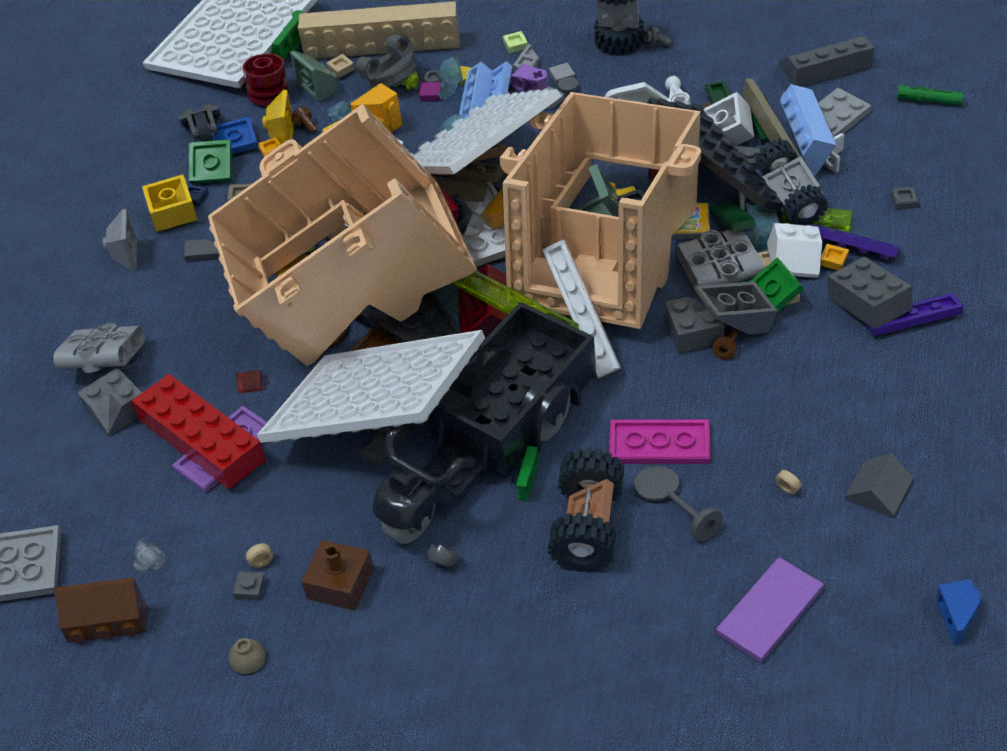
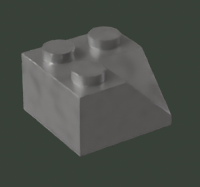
(110, 401)

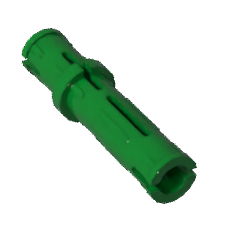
(931, 95)

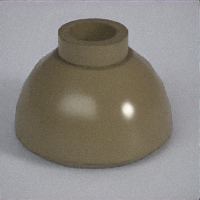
(247, 656)

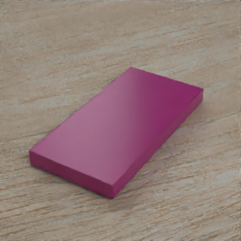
(660, 441)

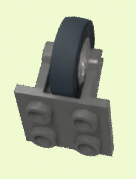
(204, 129)

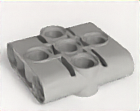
(719, 258)
(99, 347)

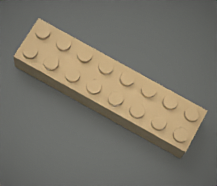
(367, 29)

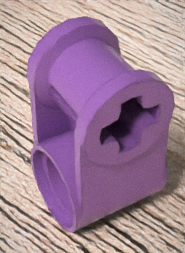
(529, 78)

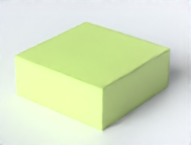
(515, 42)

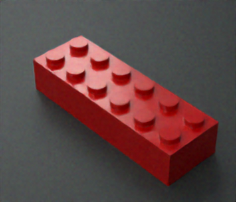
(199, 431)

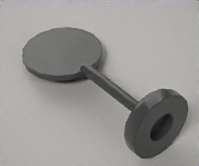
(661, 483)

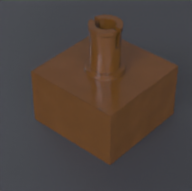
(338, 575)

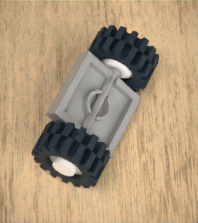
(792, 182)

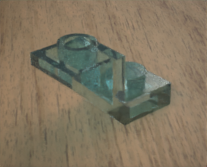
(450, 76)
(339, 110)

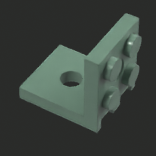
(607, 202)

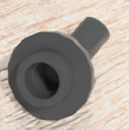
(653, 35)

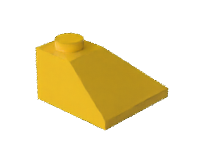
(279, 118)

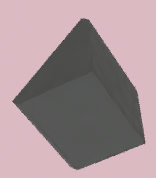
(880, 485)

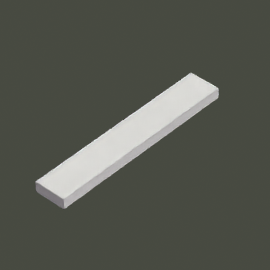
(581, 305)

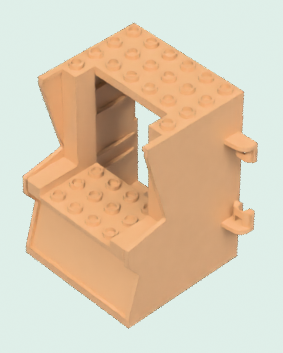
(616, 256)
(388, 257)

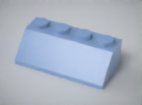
(807, 126)

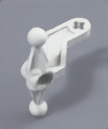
(642, 92)

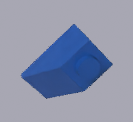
(958, 607)

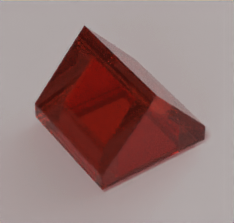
(249, 381)

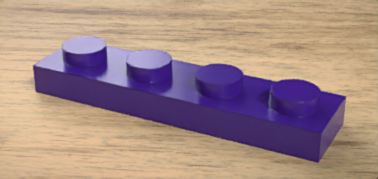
(862, 243)
(922, 312)

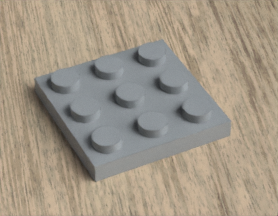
(29, 562)

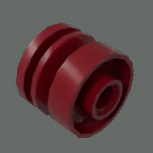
(264, 78)

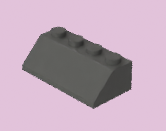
(828, 61)

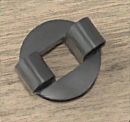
(392, 67)

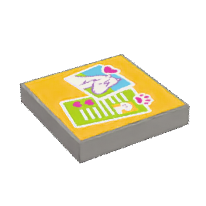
(695, 225)

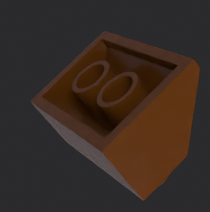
(101, 610)

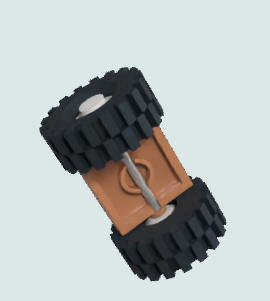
(585, 535)

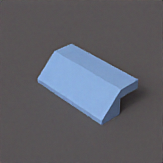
(483, 85)

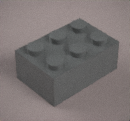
(870, 292)

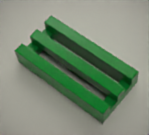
(527, 473)

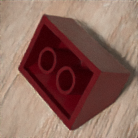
(478, 314)

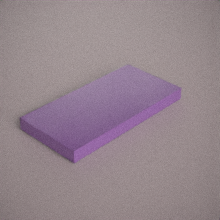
(195, 473)
(769, 609)

